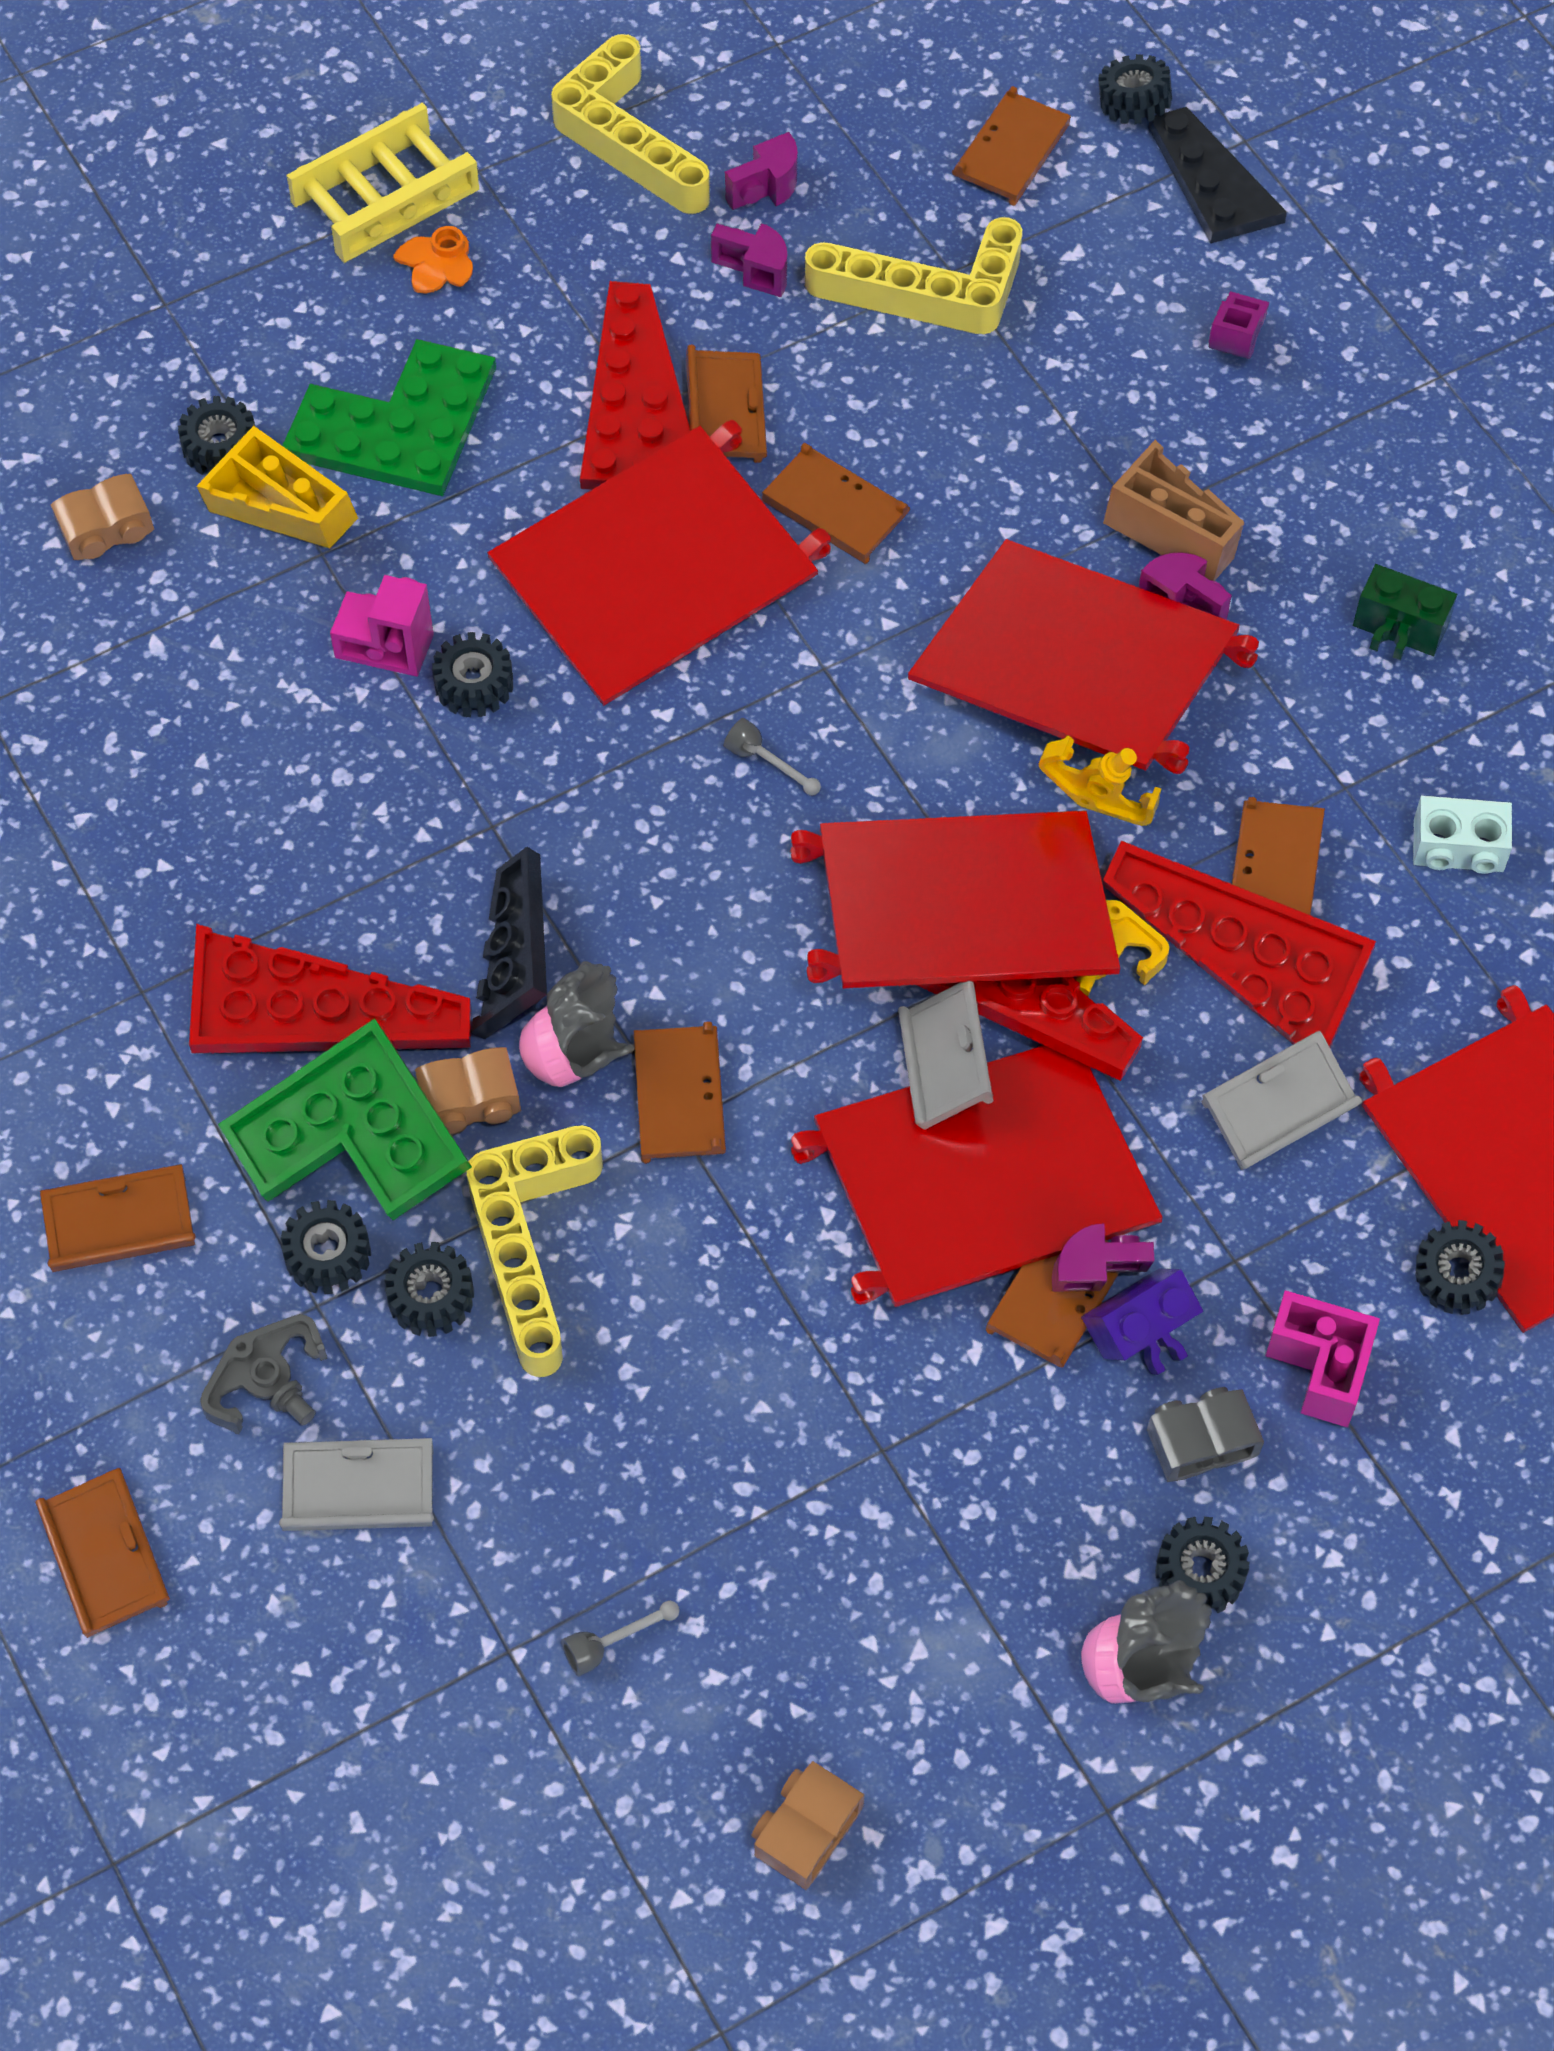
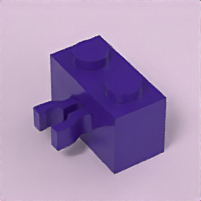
(1143, 1316)

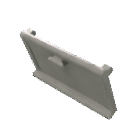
(939, 1057)
(1296, 1096)
(357, 1492)

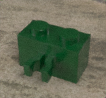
(1403, 611)

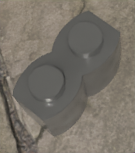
(1204, 1434)

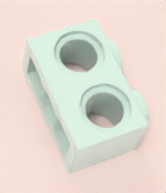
(1463, 825)

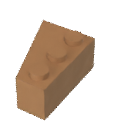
(1172, 514)

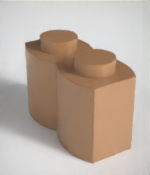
(102, 517)
(471, 1088)
(807, 1824)

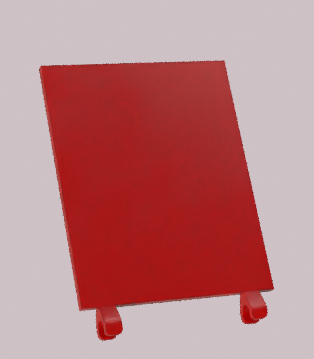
(655, 562)
(1079, 654)
(961, 899)
(1483, 1144)
(985, 1184)

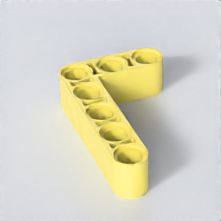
(588, 115)
(920, 290)
(514, 1239)

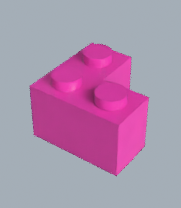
(385, 628)
(1332, 1345)

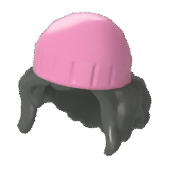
(575, 1029)
(1148, 1646)

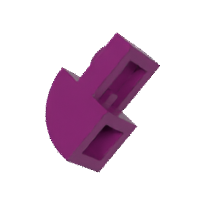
(768, 174)
(758, 256)
(1238, 325)
(1184, 580)
(1088, 1258)

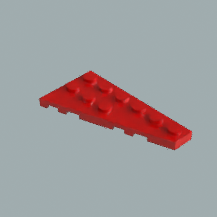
(634, 390)
(1268, 955)
(301, 1002)
(1060, 1018)

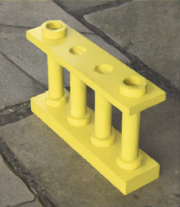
(398, 210)

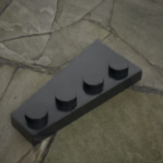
(1212, 179)
(515, 945)

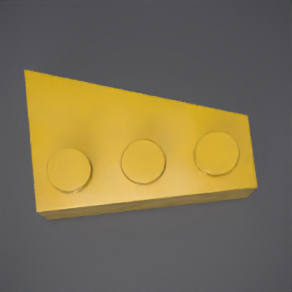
(277, 491)

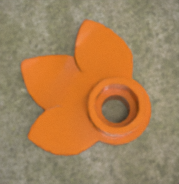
(437, 259)

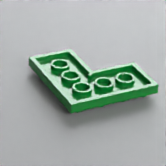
(401, 441)
(353, 1101)

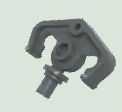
(257, 1365)

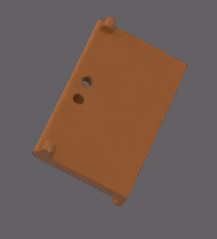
(1015, 152)
(725, 389)
(850, 511)
(1284, 851)
(674, 1104)
(120, 1225)
(1044, 1319)
(92, 1542)

